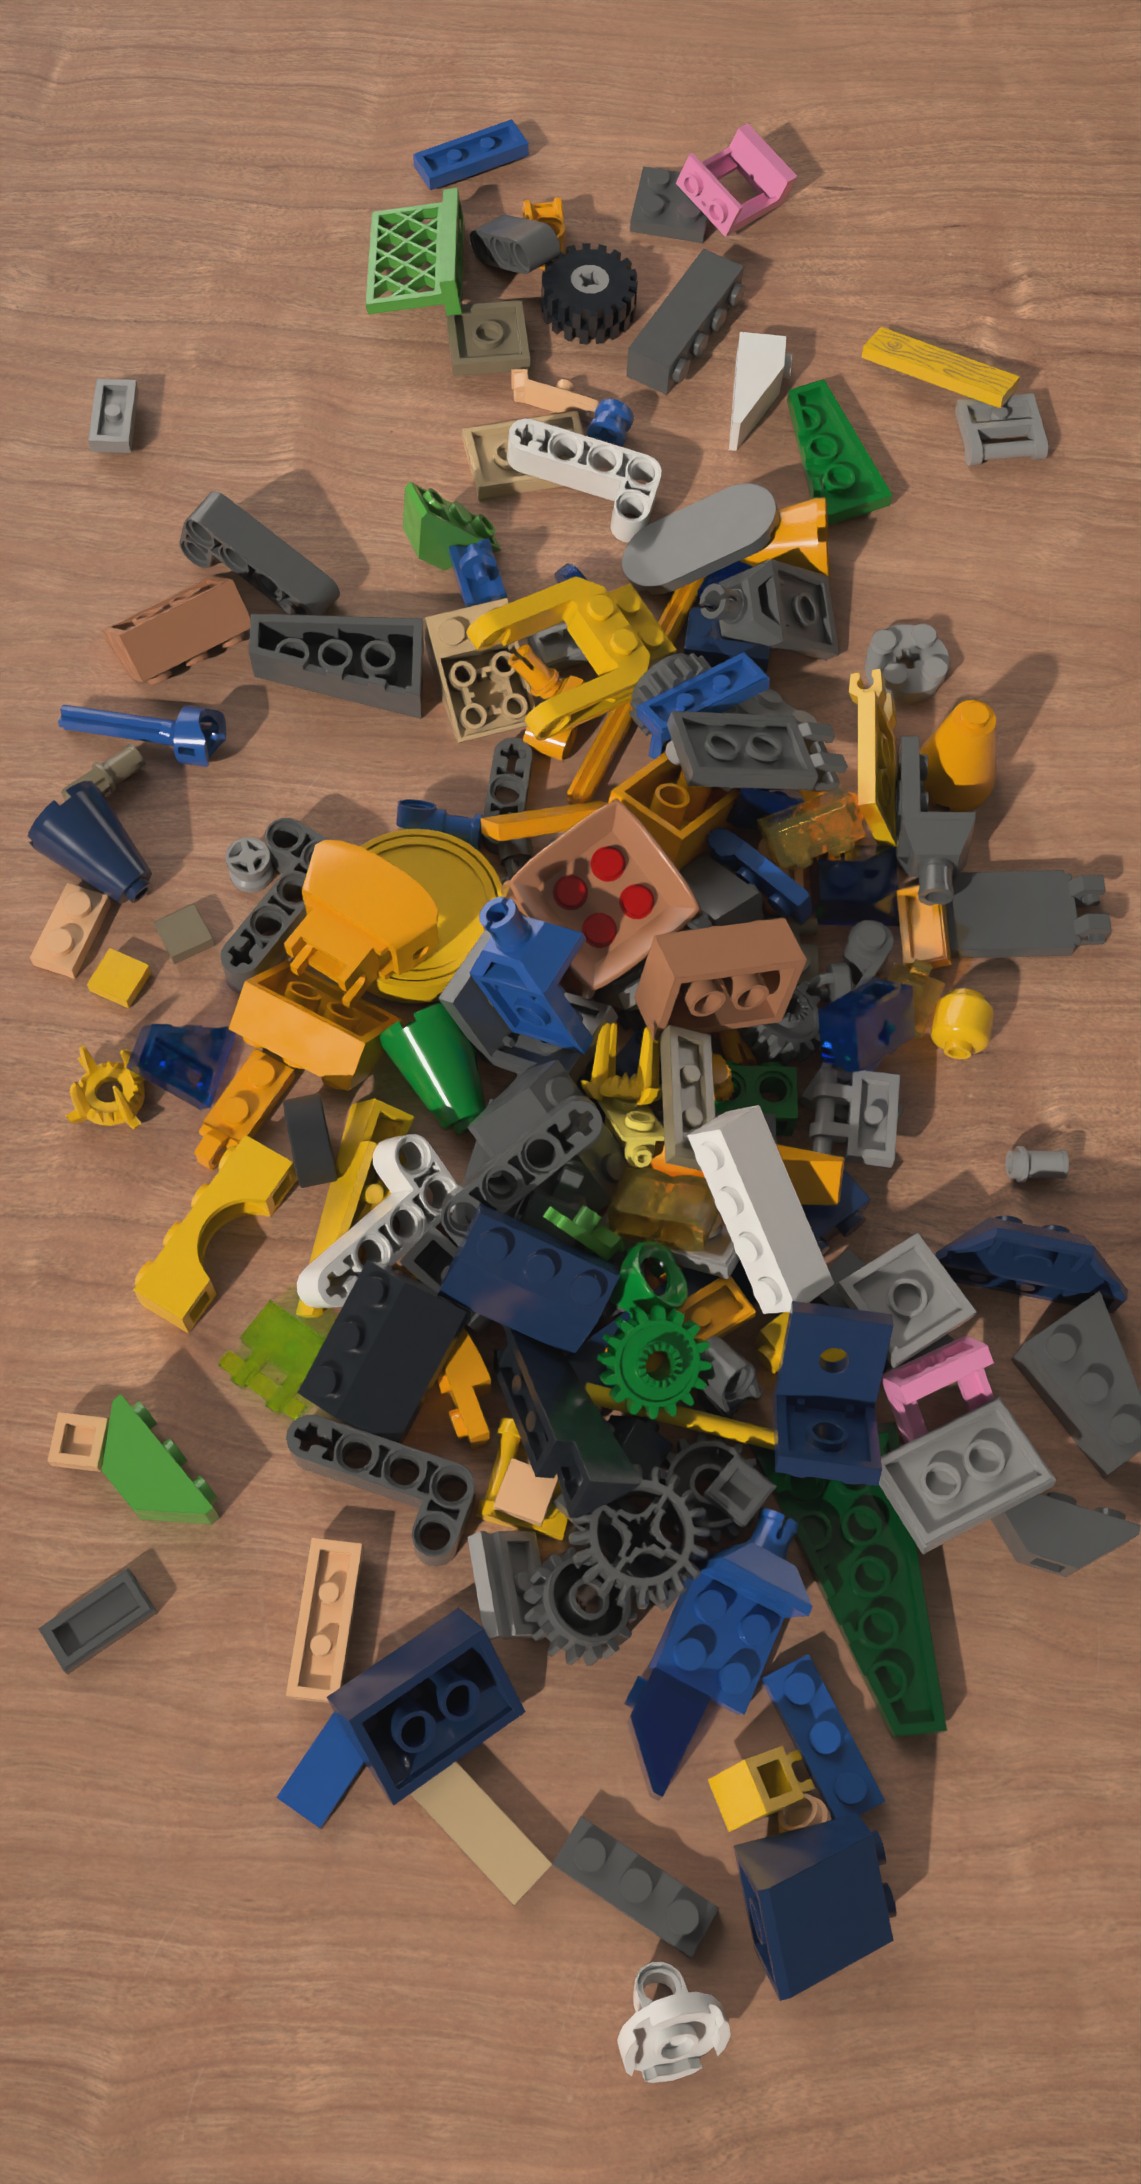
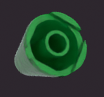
(438, 1066)

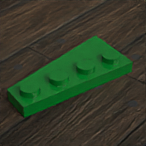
(834, 455)

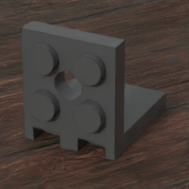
(495, 1039)

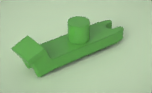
(598, 1240)

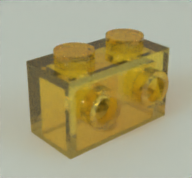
(811, 829)

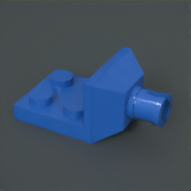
(522, 975)
(733, 1615)

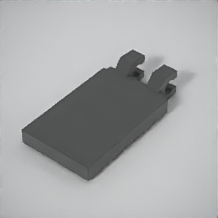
(754, 751)
(1023, 914)

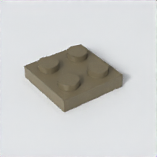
(488, 338)

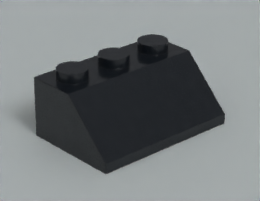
(384, 1352)

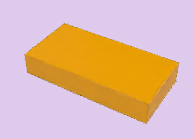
(922, 930)

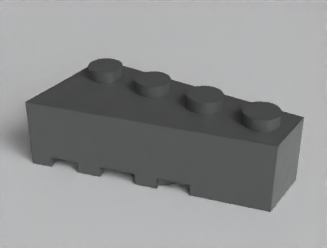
(343, 657)

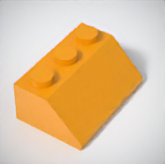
(310, 1026)

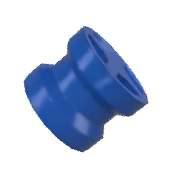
(611, 422)

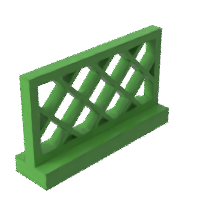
(444, 253)

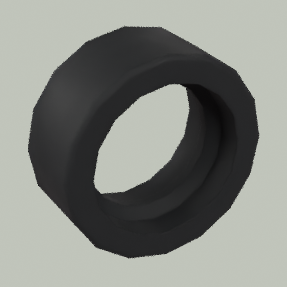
(309, 1140)

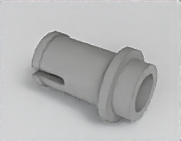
(1036, 1164)

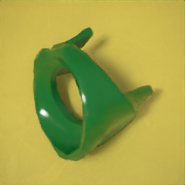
(633, 1289)

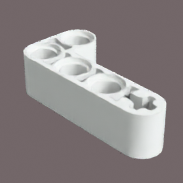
(526, 455)
(375, 1229)

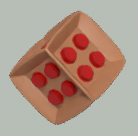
(609, 885)

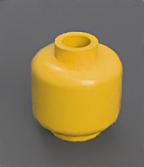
(962, 1023)

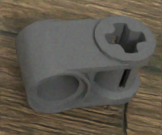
(729, 1381)

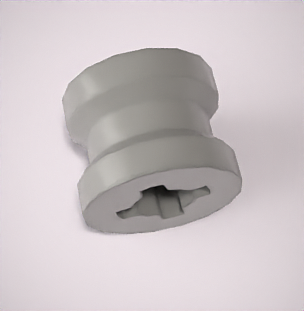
(249, 853)

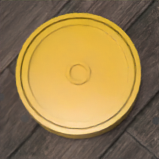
(460, 886)

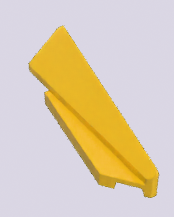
(357, 1183)

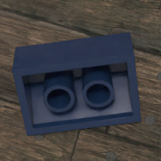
(529, 1280)
(427, 1704)

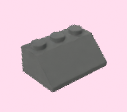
(526, 1102)

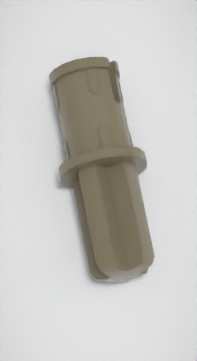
(112, 771)

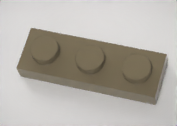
(685, 1091)

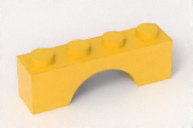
(248, 1183)

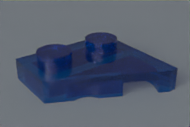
(183, 1059)

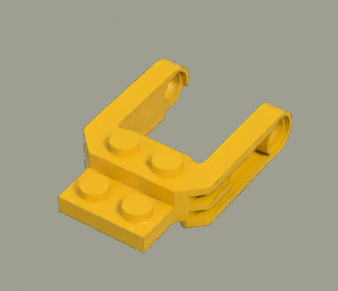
(608, 627)

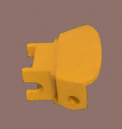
(355, 912)

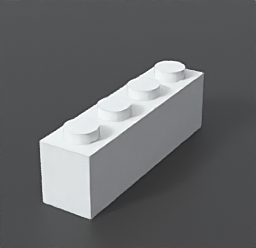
(760, 1209)

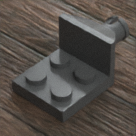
(775, 608)
(927, 842)

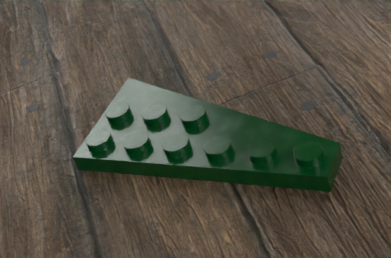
(871, 1586)

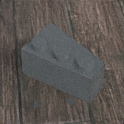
(1087, 1383)

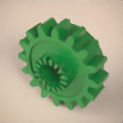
(675, 1376)

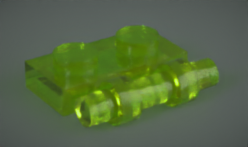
(286, 1345)

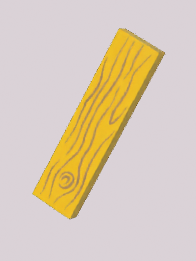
(940, 367)

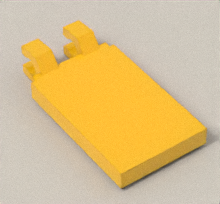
(876, 756)

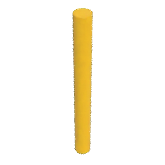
(693, 1420)

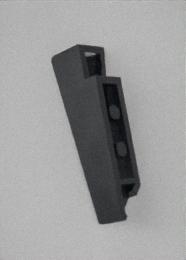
(561, 1425)

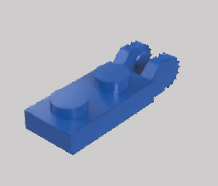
(752, 867)

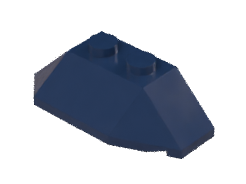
(1032, 1263)

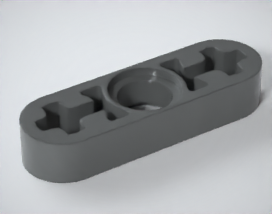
(500, 780)

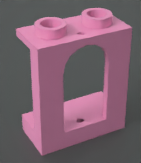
(756, 163)
(956, 1361)

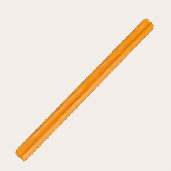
(619, 719)

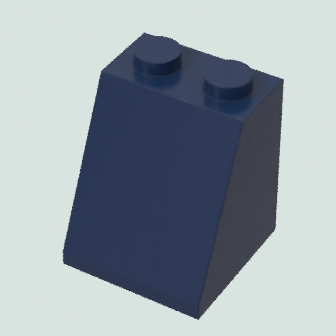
(815, 1900)

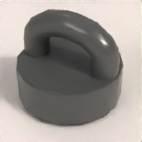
(837, 981)

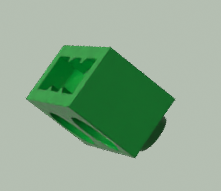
(765, 1077)

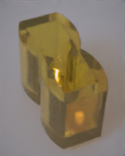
(662, 1209)

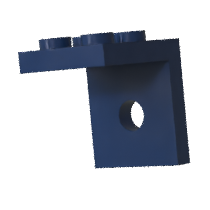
(830, 1398)

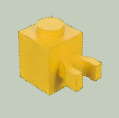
(758, 1787)

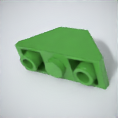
(436, 524)
(151, 1472)

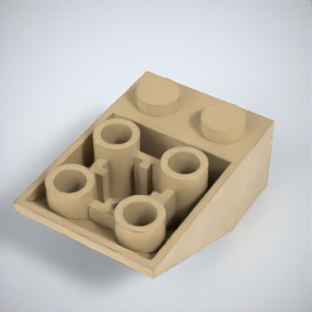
(476, 686)

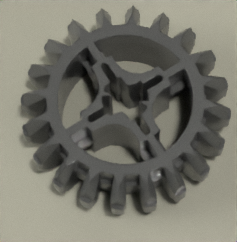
(660, 1549)

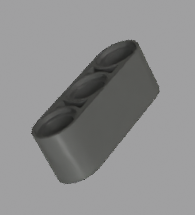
(515, 244)

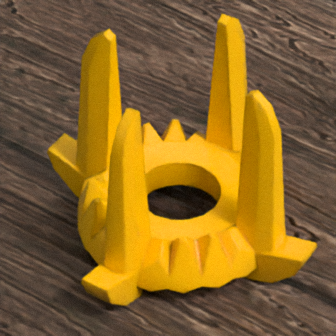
(641, 1086)
(111, 1113)

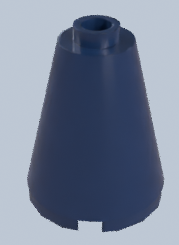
(92, 844)

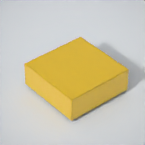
(119, 978)

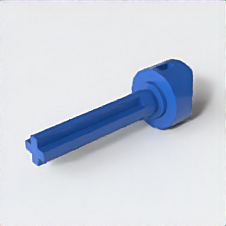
(191, 740)

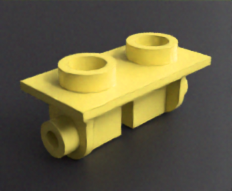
(633, 1128)

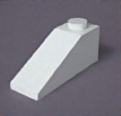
(757, 381)

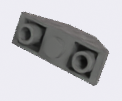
(1060, 1535)

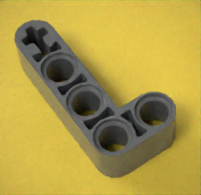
(257, 555)
(248, 950)
(526, 1172)
(377, 1477)

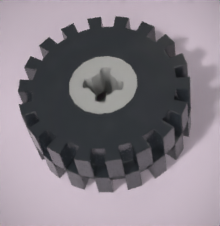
(589, 293)

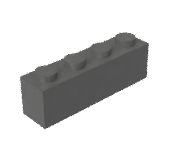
(685, 322)

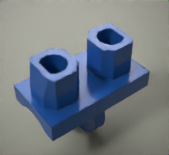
(477, 573)

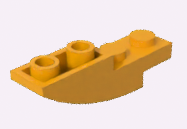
(465, 1379)

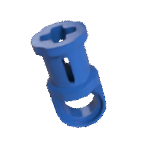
(425, 815)

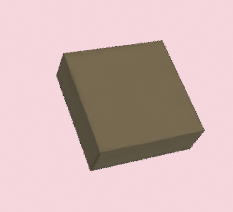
(184, 933)

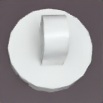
(671, 2032)

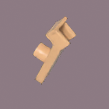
(555, 399)

